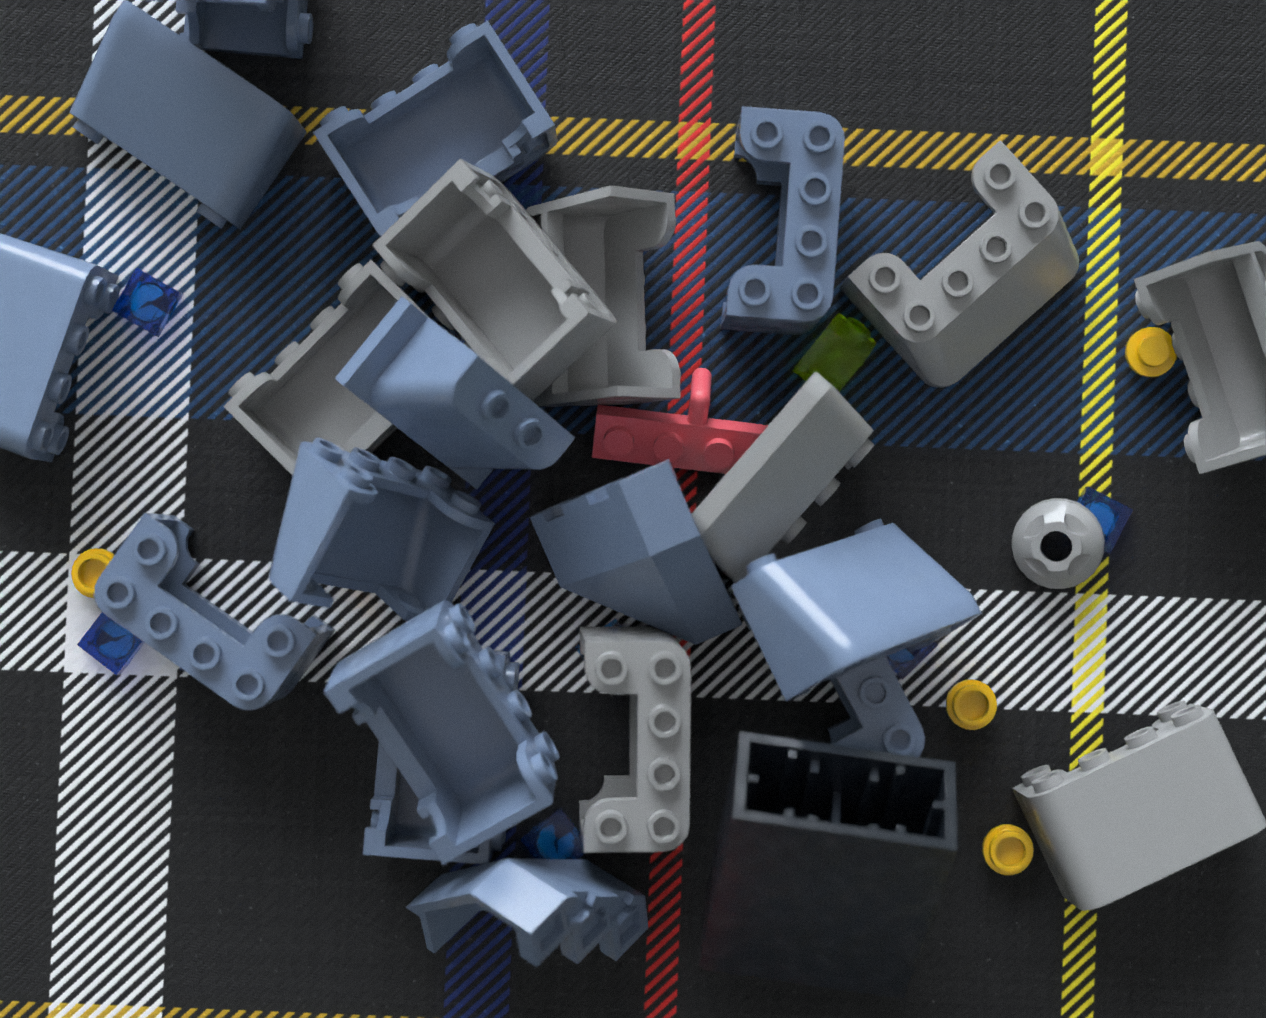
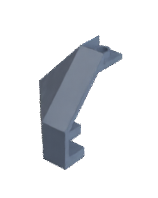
(639, 555)
(543, 901)

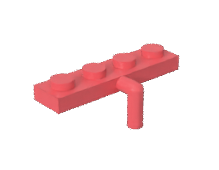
(685, 440)

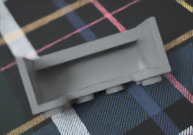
(605, 242)
(981, 287)
(1221, 336)
(781, 477)

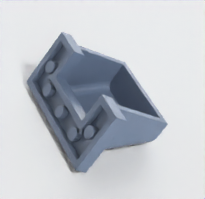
(450, 399)

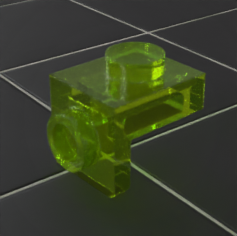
(837, 352)

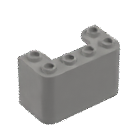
(495, 278)
(302, 395)
(653, 802)
(1140, 808)

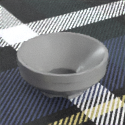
(1075, 522)

